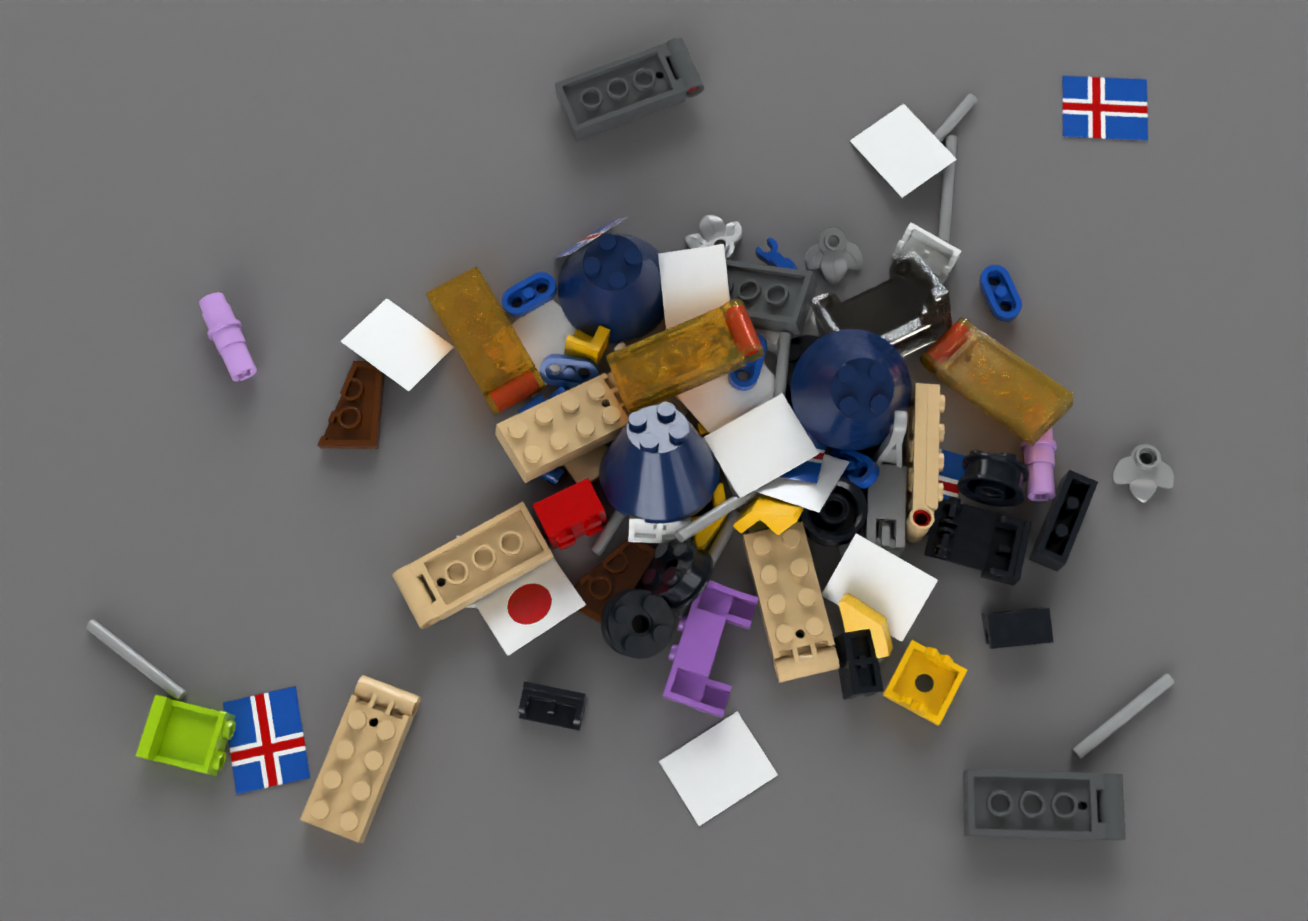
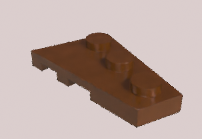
(358, 412)
(618, 572)

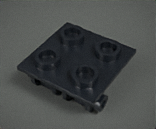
(961, 534)

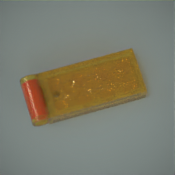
(485, 340)
(685, 356)
(997, 381)

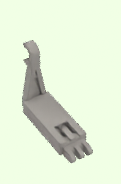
(888, 494)

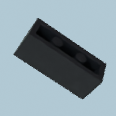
(1063, 520)

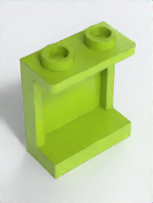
(186, 735)

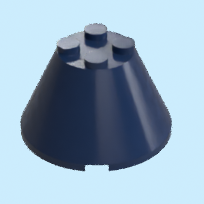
(614, 286)
(850, 388)
(659, 467)

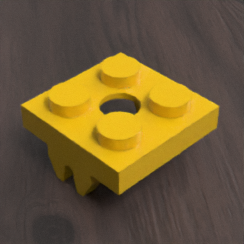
(945, 676)

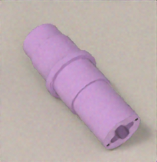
(227, 336)
(1041, 465)

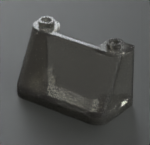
(904, 310)

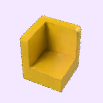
(587, 346)

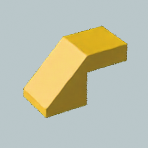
(773, 512)
(704, 537)
(860, 616)

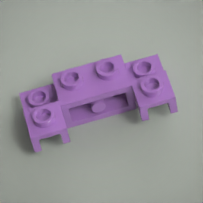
(698, 646)

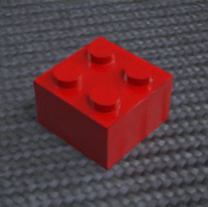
(571, 514)

